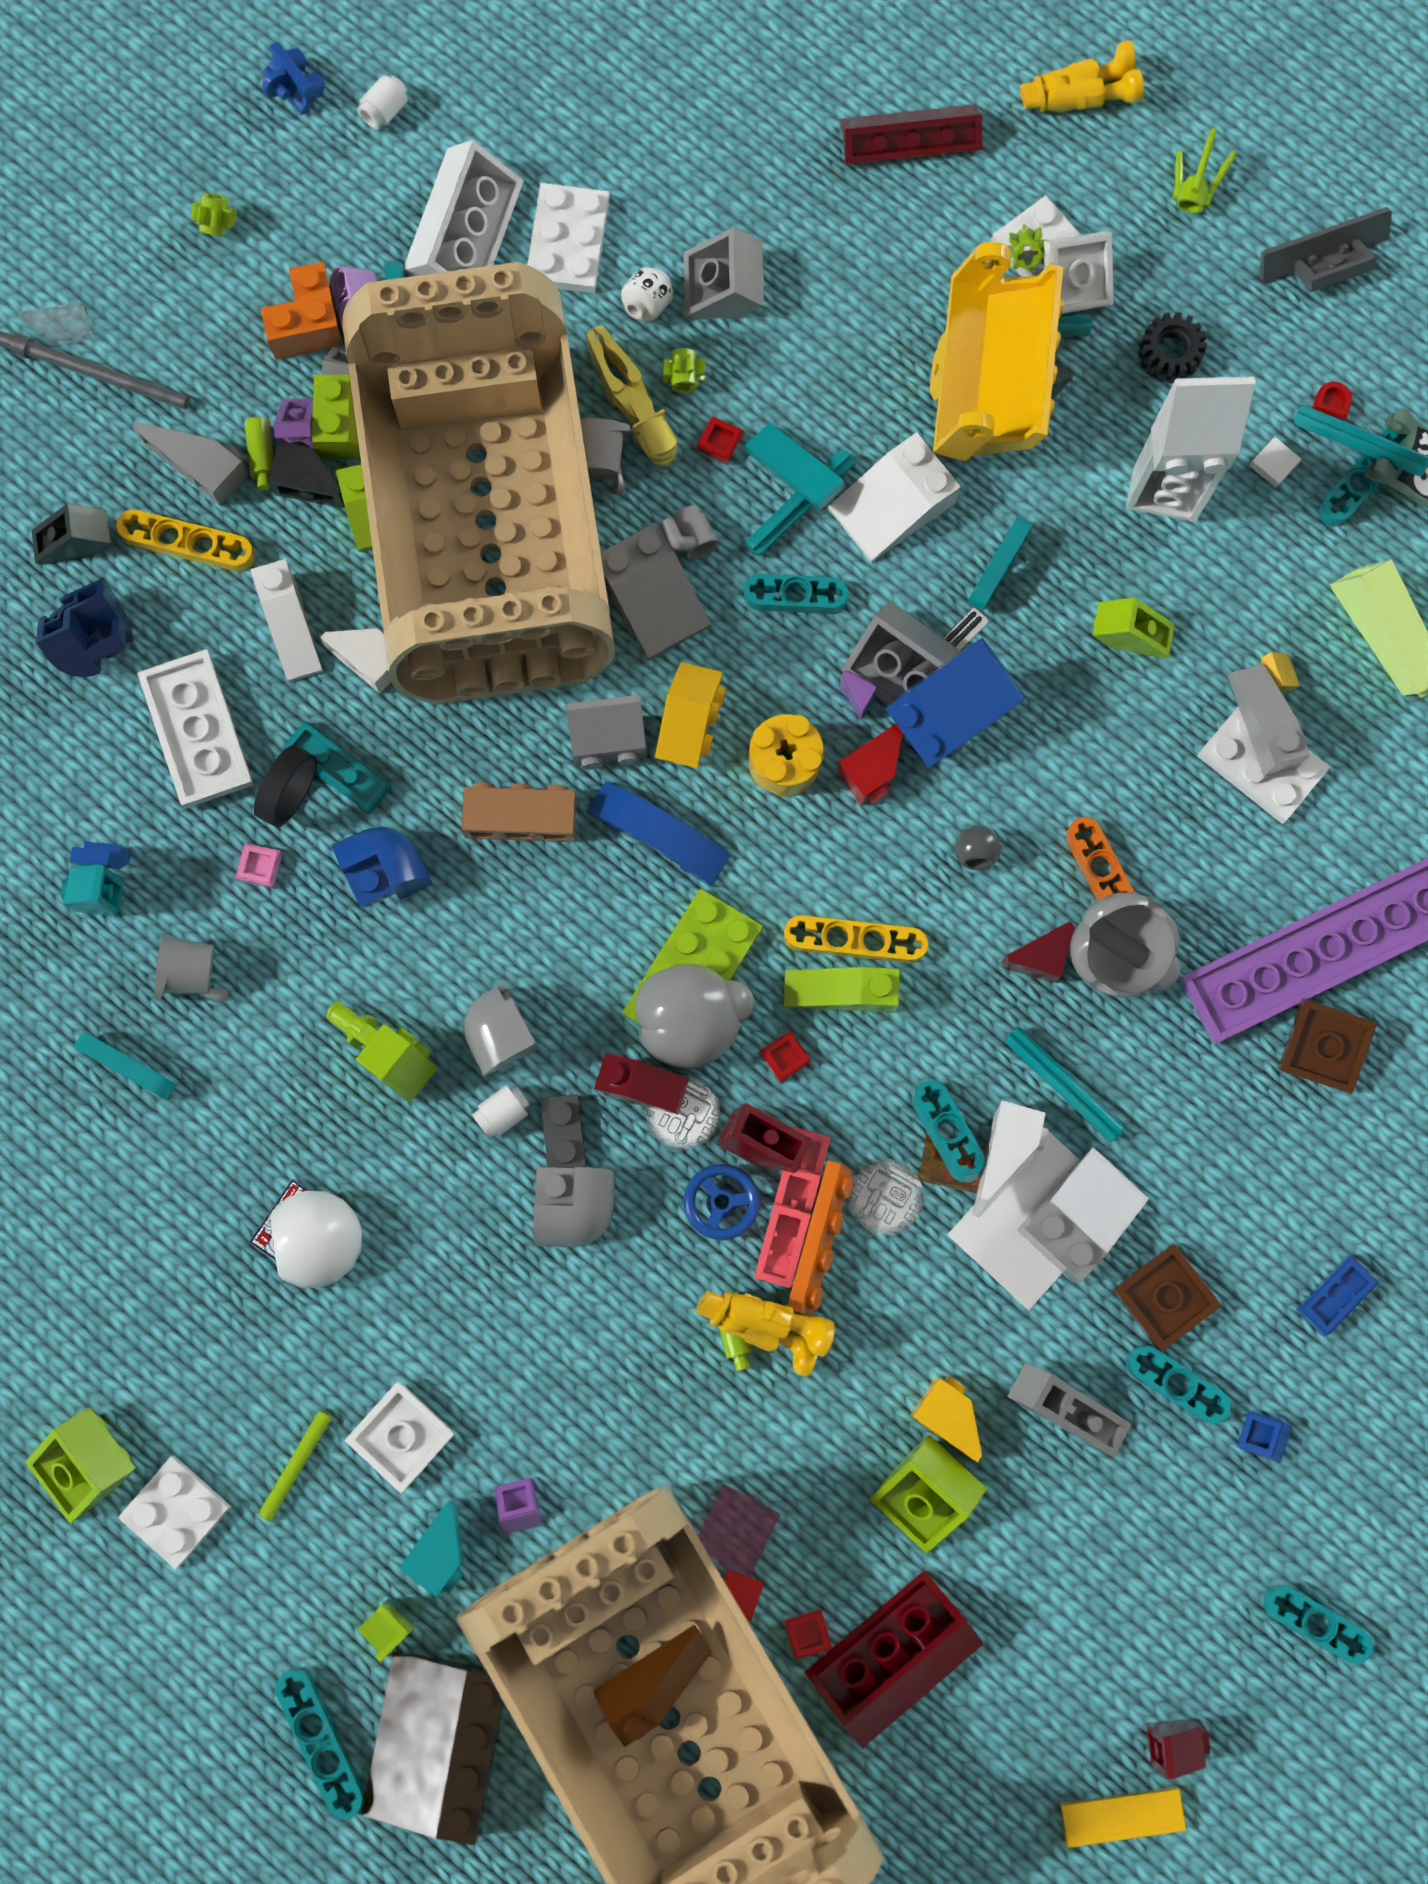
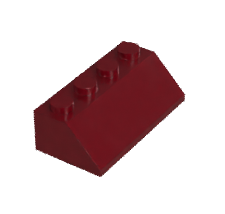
(893, 1659)

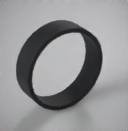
(285, 786)

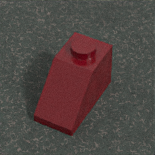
(641, 1084)
(763, 1139)
(1177, 1747)

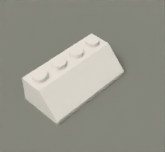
(464, 213)
(1167, 494)

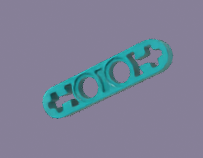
(1343, 487)
(326, 1740)

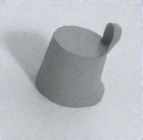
(604, 449)
(186, 968)

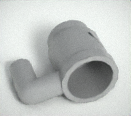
(690, 532)

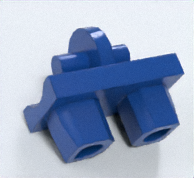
(286, 78)

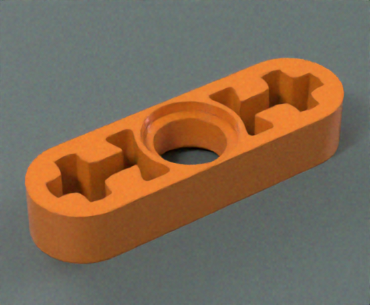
(1080, 846)

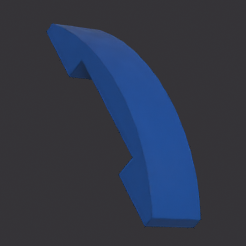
(659, 831)

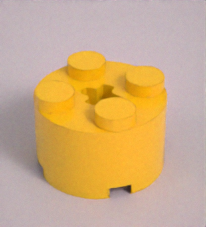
(795, 737)

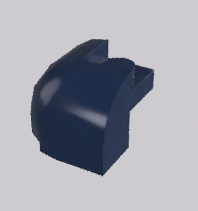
(84, 630)

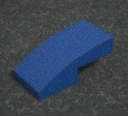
(110, 855)

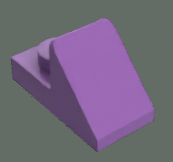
(294, 421)

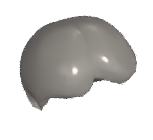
(1126, 946)
(690, 1014)

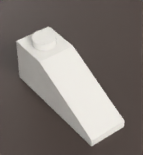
(286, 620)
(1010, 1148)

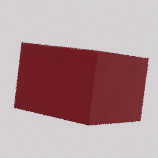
(1044, 956)

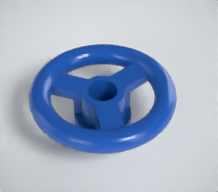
(710, 1228)

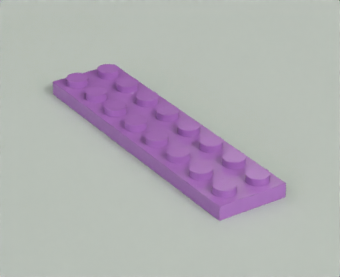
(1311, 954)

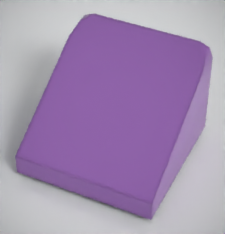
(858, 692)
(517, 1506)

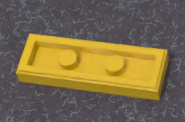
(1122, 1817)

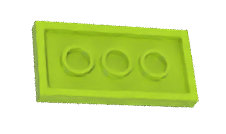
(706, 936)

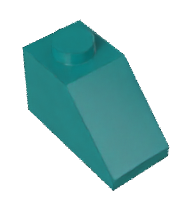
(92, 890)
(438, 1553)

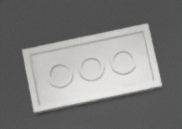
(195, 729)

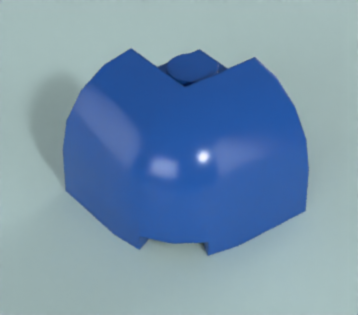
(380, 865)

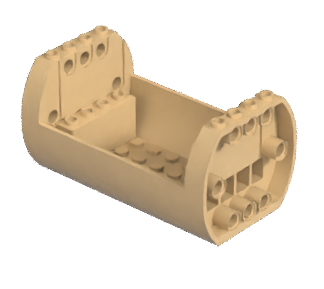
(455, 370)
(638, 1806)

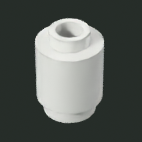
(382, 101)
(501, 1111)

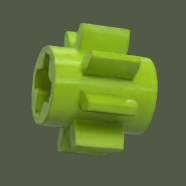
(213, 214)
(1023, 238)
(683, 370)

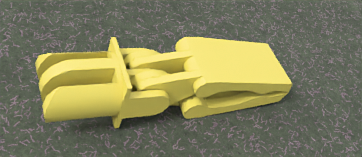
(632, 399)

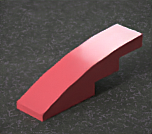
(791, 1214)

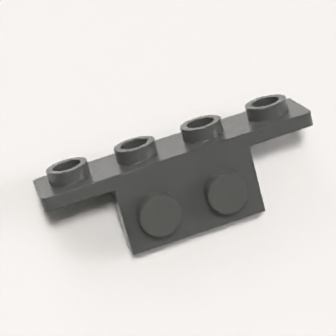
(1329, 253)

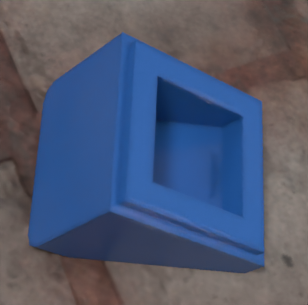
(1264, 1436)

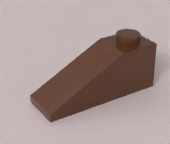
(649, 1688)

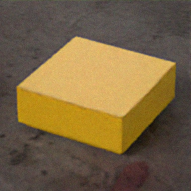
(1281, 670)

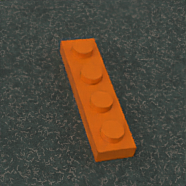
(823, 1227)

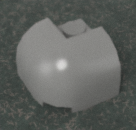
(496, 1031)
(572, 1205)

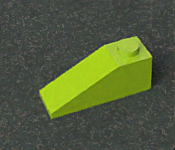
(843, 989)

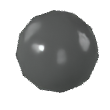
(977, 847)

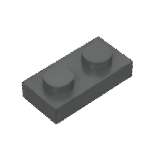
(563, 1131)

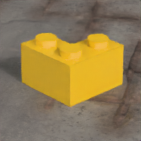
(688, 711)

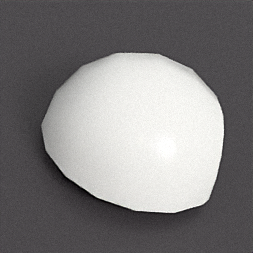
(315, 1238)

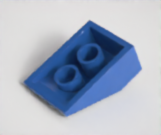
(955, 702)

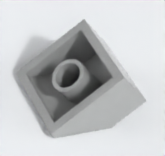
(724, 276)
(606, 731)

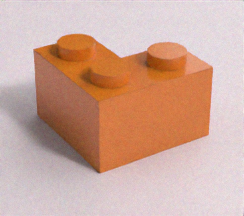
(307, 322)

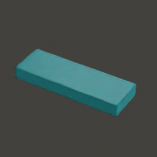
(795, 466)
(341, 769)

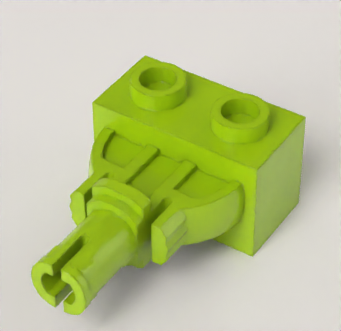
(387, 1054)

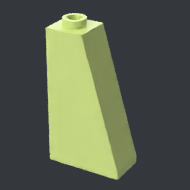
(1388, 622)

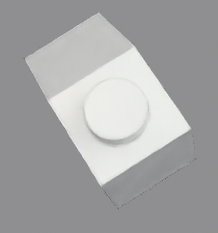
(362, 653)

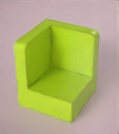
(385, 1629)

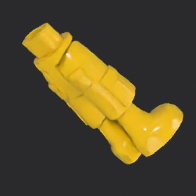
(1082, 85)
(769, 1325)

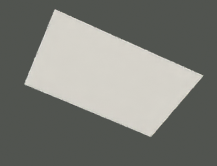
(994, 1235)

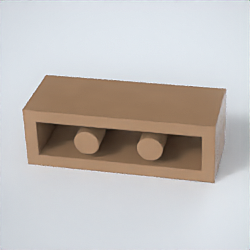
(519, 813)

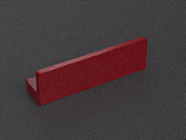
(911, 134)

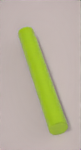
(295, 1465)

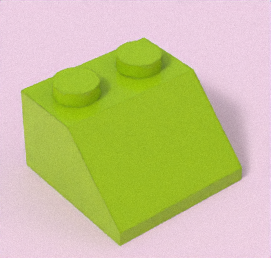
(334, 418)
(80, 1464)
(928, 1494)

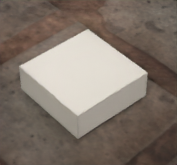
(1275, 462)

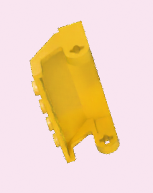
(996, 357)

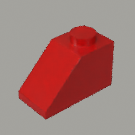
(872, 766)

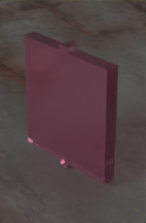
(737, 1529)

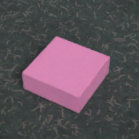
(258, 865)

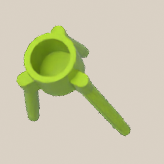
(1193, 193)

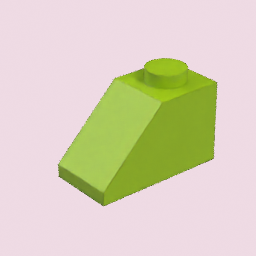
(354, 499)
(1133, 627)

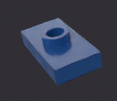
(1337, 1295)

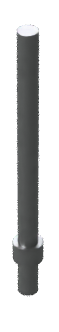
(25, 347)

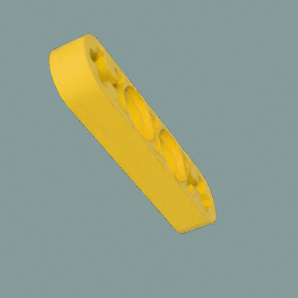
(187, 536)
(855, 944)

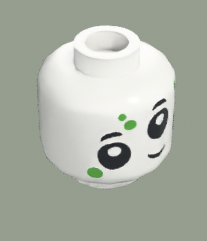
(647, 294)

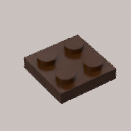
(1327, 1046)
(1166, 1297)

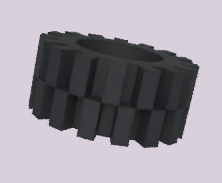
(1181, 331)

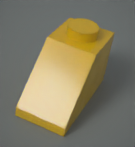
(949, 1416)

